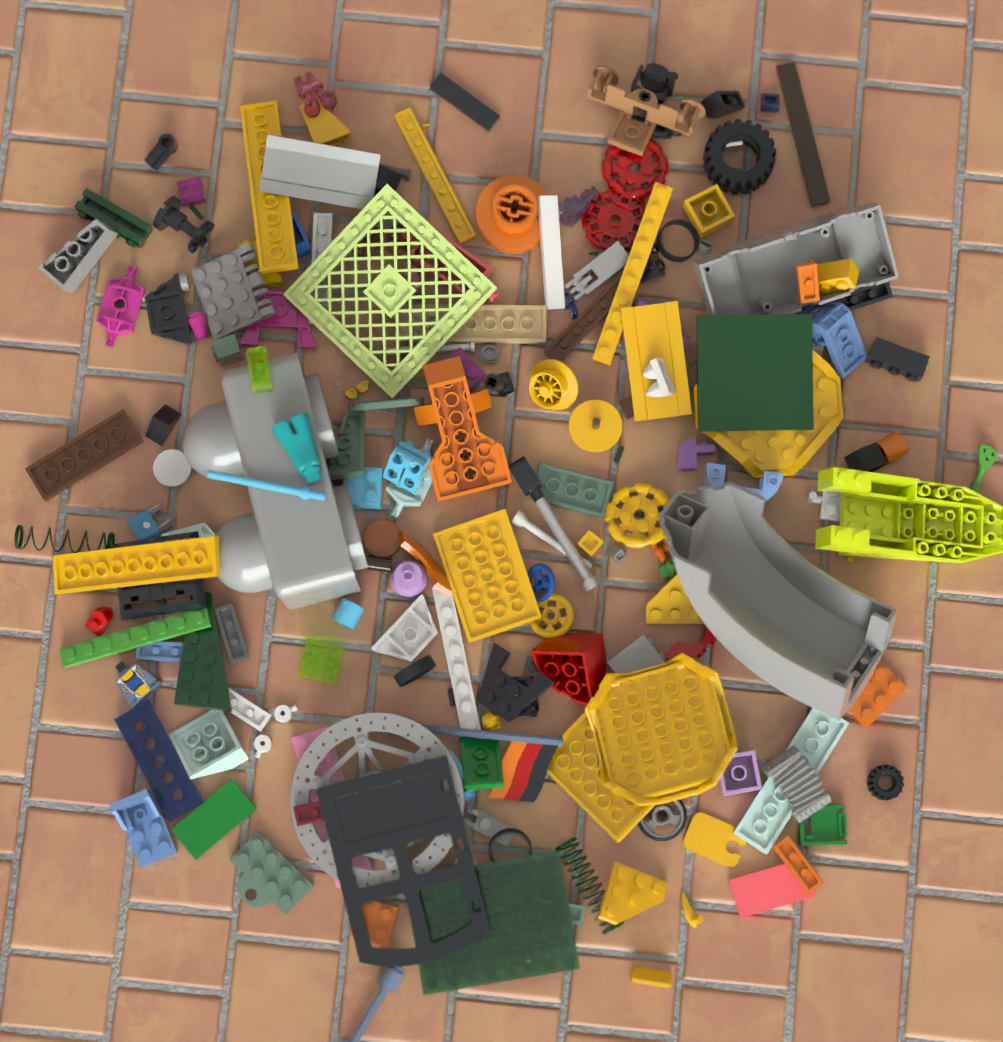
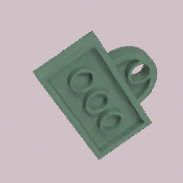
(269, 875)

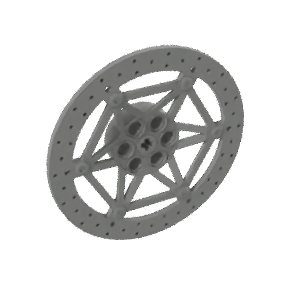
(364, 745)

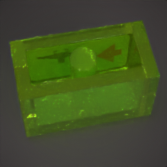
(260, 369)

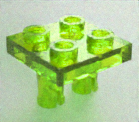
(321, 662)

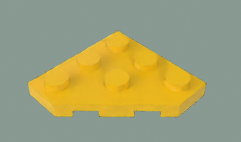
(671, 606)
(629, 893)

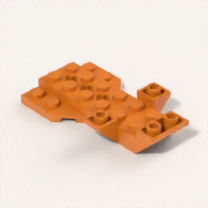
(455, 411)

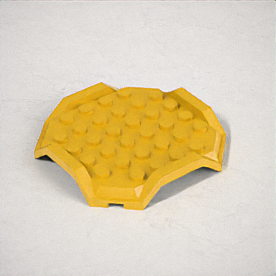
(786, 449)
(662, 731)

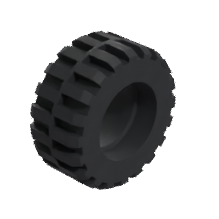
(752, 137)

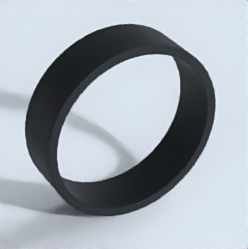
(690, 228)
(415, 670)
(508, 831)

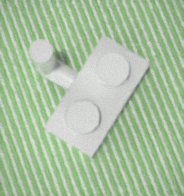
(829, 505)

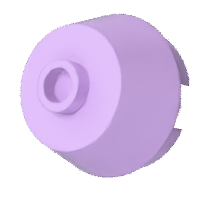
(408, 577)

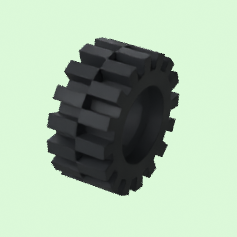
(896, 777)

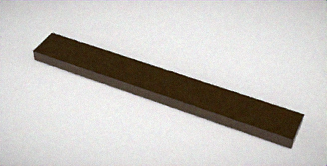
(803, 134)

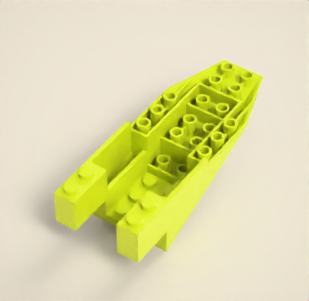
(909, 519)

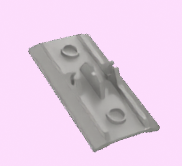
(319, 172)

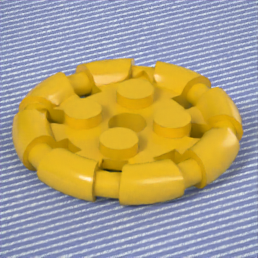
(630, 508)

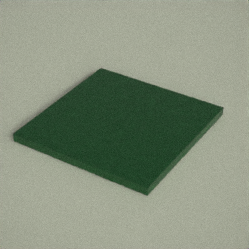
(754, 372)

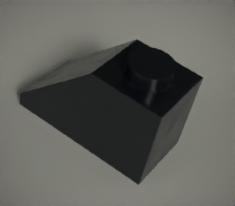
(722, 103)

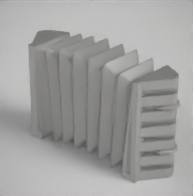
(797, 783)

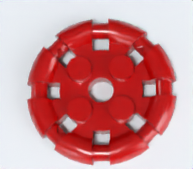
(639, 178)
(606, 212)

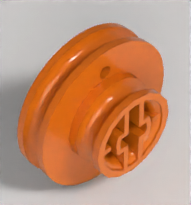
(494, 215)

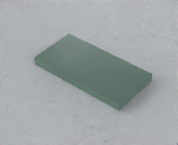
(574, 490)

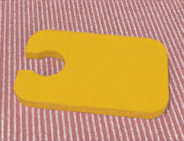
(709, 838)

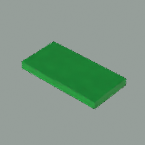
(213, 819)

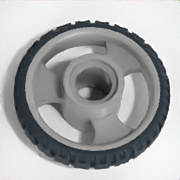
(678, 821)

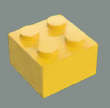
(708, 211)

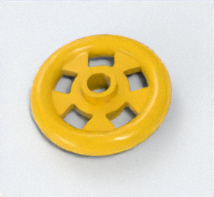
(566, 621)

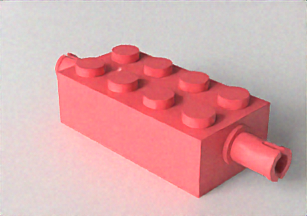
(443, 275)

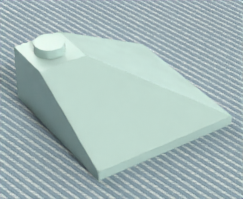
(208, 745)

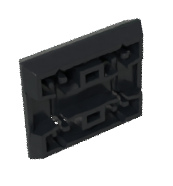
(161, 591)

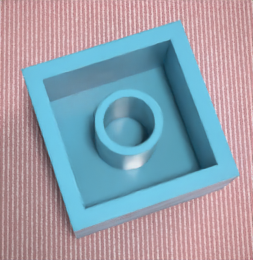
(366, 489)

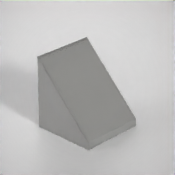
(616, 553)

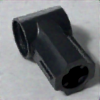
(160, 153)
(500, 383)

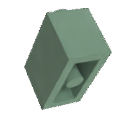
(227, 350)

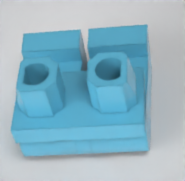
(408, 464)

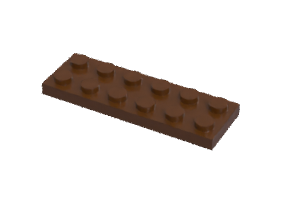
(84, 455)

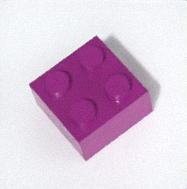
(191, 191)

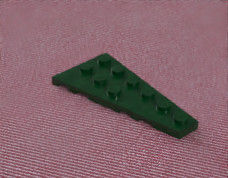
(202, 668)

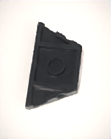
(168, 312)

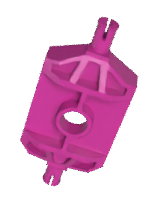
(120, 320)

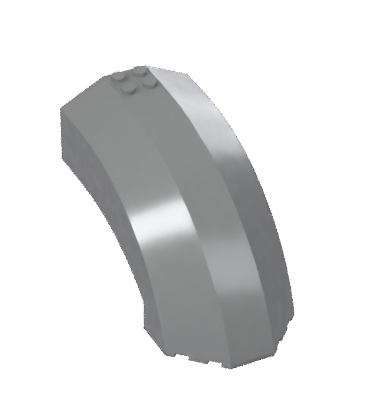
(771, 602)

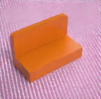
(807, 282)

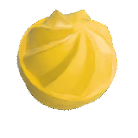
(491, 721)

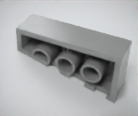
(79, 255)

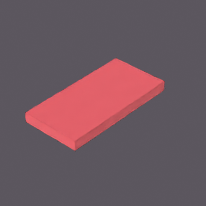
(766, 890)

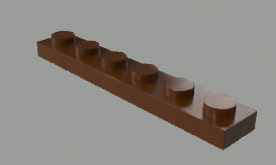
(583, 323)

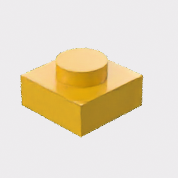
(590, 543)

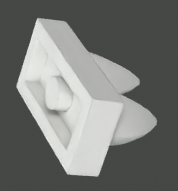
(663, 385)

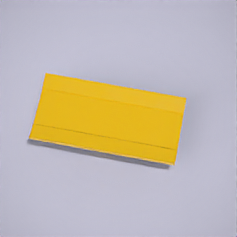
(651, 334)

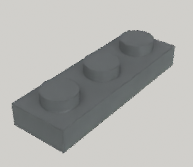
(232, 633)

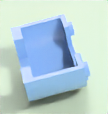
(714, 475)

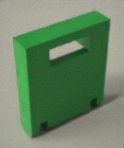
(825, 827)

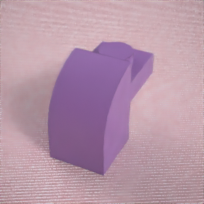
(688, 453)

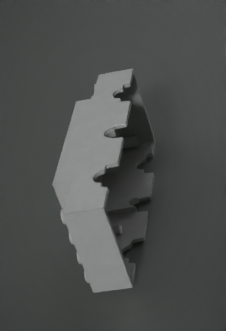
(762, 273)

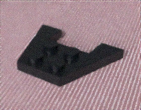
(505, 694)

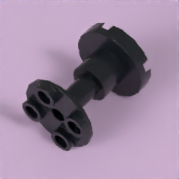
(178, 221)

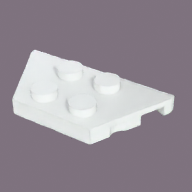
(409, 633)

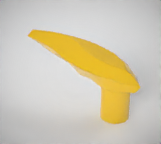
(688, 912)

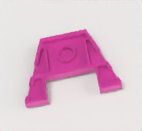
(286, 317)

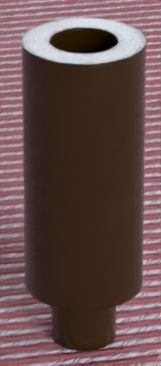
(379, 564)

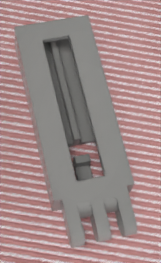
(603, 266)

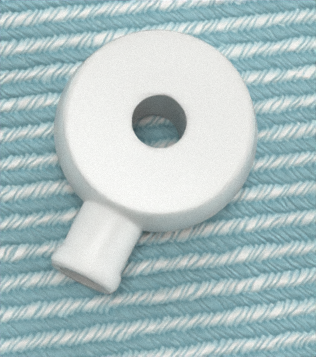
(288, 712)
(259, 748)

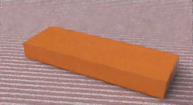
(798, 864)

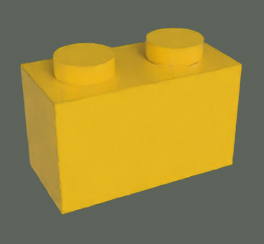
(837, 275)

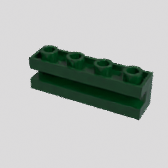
(124, 223)

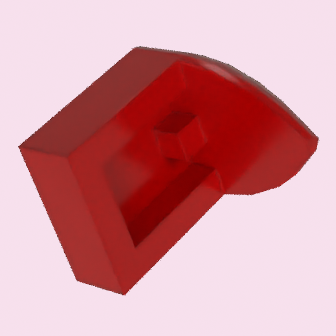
(99, 620)

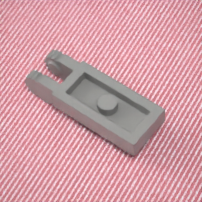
(488, 825)

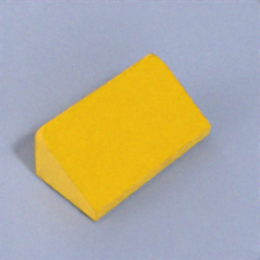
(651, 976)

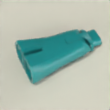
(300, 445)

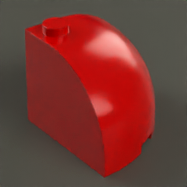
(574, 664)

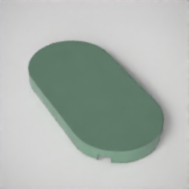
(381, 404)

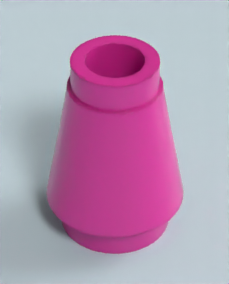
(198, 324)

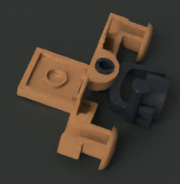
(633, 134)

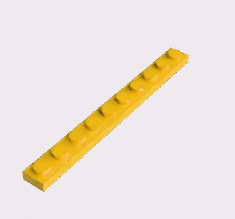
(632, 272)

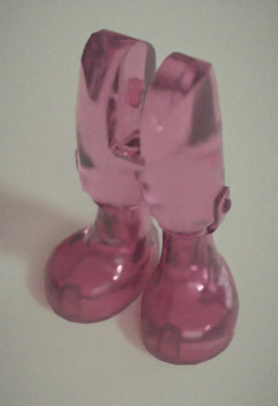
(305, 91)

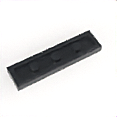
(464, 102)

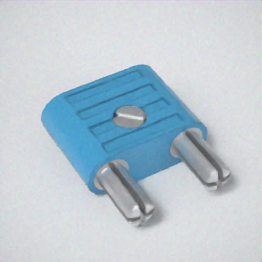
(145, 526)

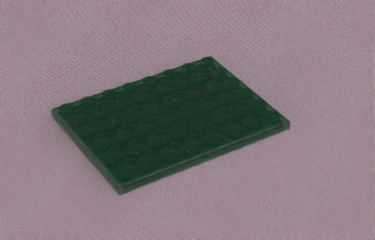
(526, 919)

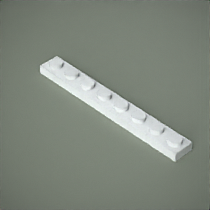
(456, 660)

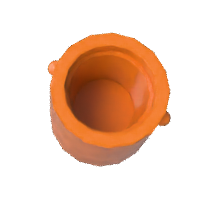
(893, 447)

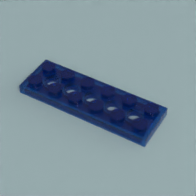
(172, 762)

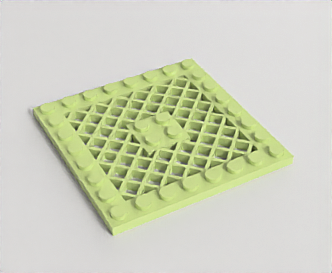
(389, 291)

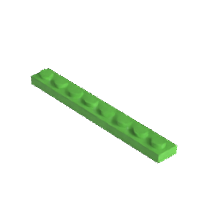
(135, 637)

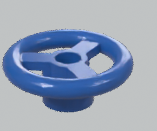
(542, 582)

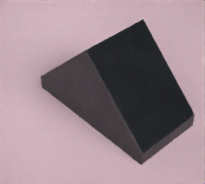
(162, 424)

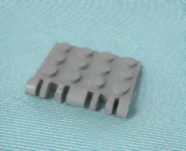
(230, 293)

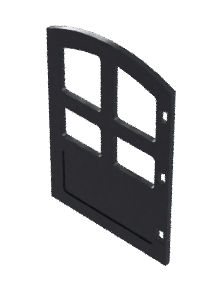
(391, 812)

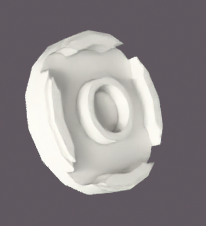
(171, 468)

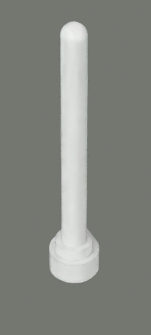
(520, 520)

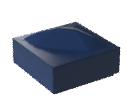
(769, 102)

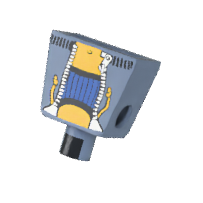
(135, 683)

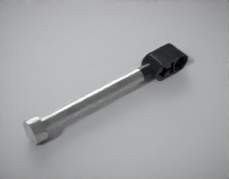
(531, 486)

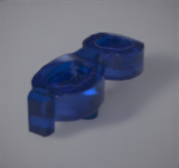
(572, 305)

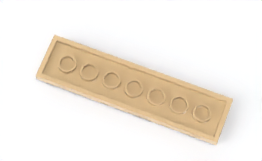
(487, 325)

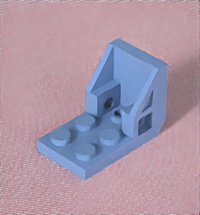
(836, 329)
(145, 827)

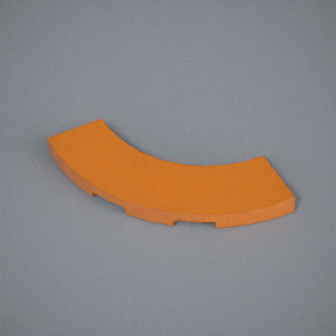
(433, 570)

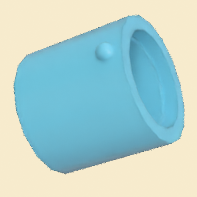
(348, 614)

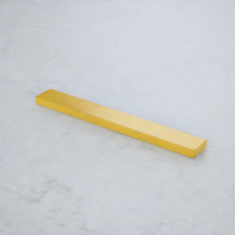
(434, 176)

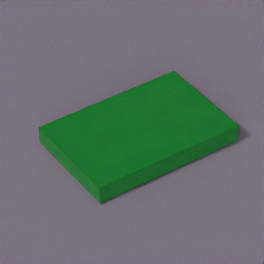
(481, 763)

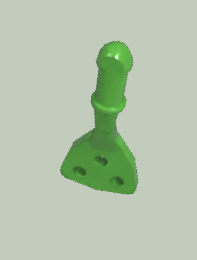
(986, 460)

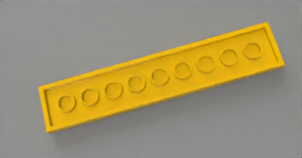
(270, 211)
(137, 565)

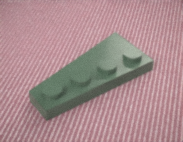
(350, 447)

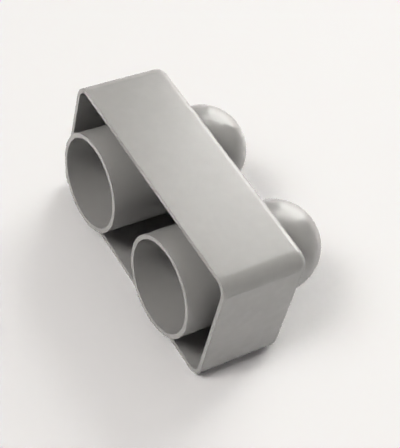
(288, 542)

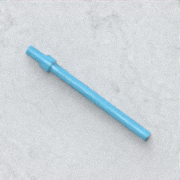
(304, 492)

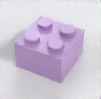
(740, 775)

